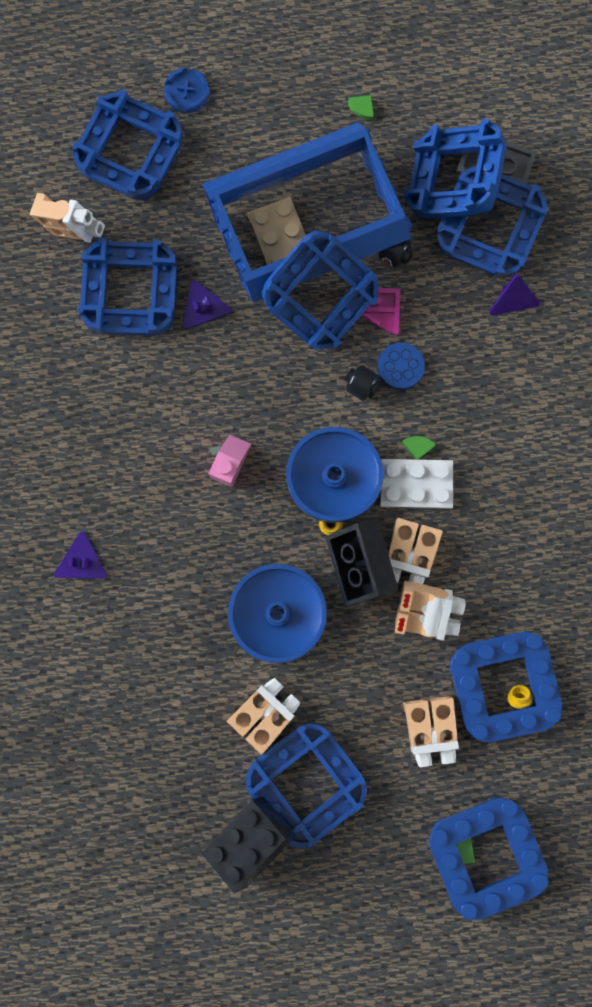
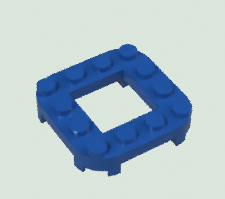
(121, 107)
(480, 195)
(128, 255)
(487, 258)
(345, 313)
(541, 678)
(336, 762)
(501, 894)

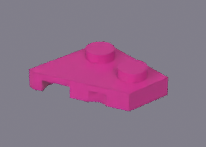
(385, 311)

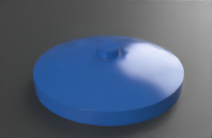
(334, 474)
(277, 613)

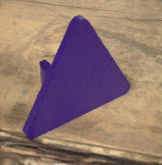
(514, 297)
(202, 306)
(81, 561)

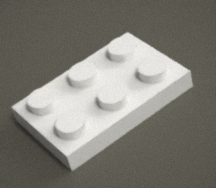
(417, 484)

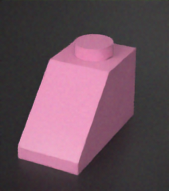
(229, 460)

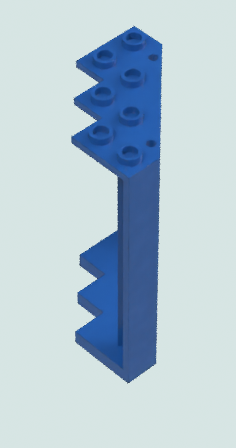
(295, 162)

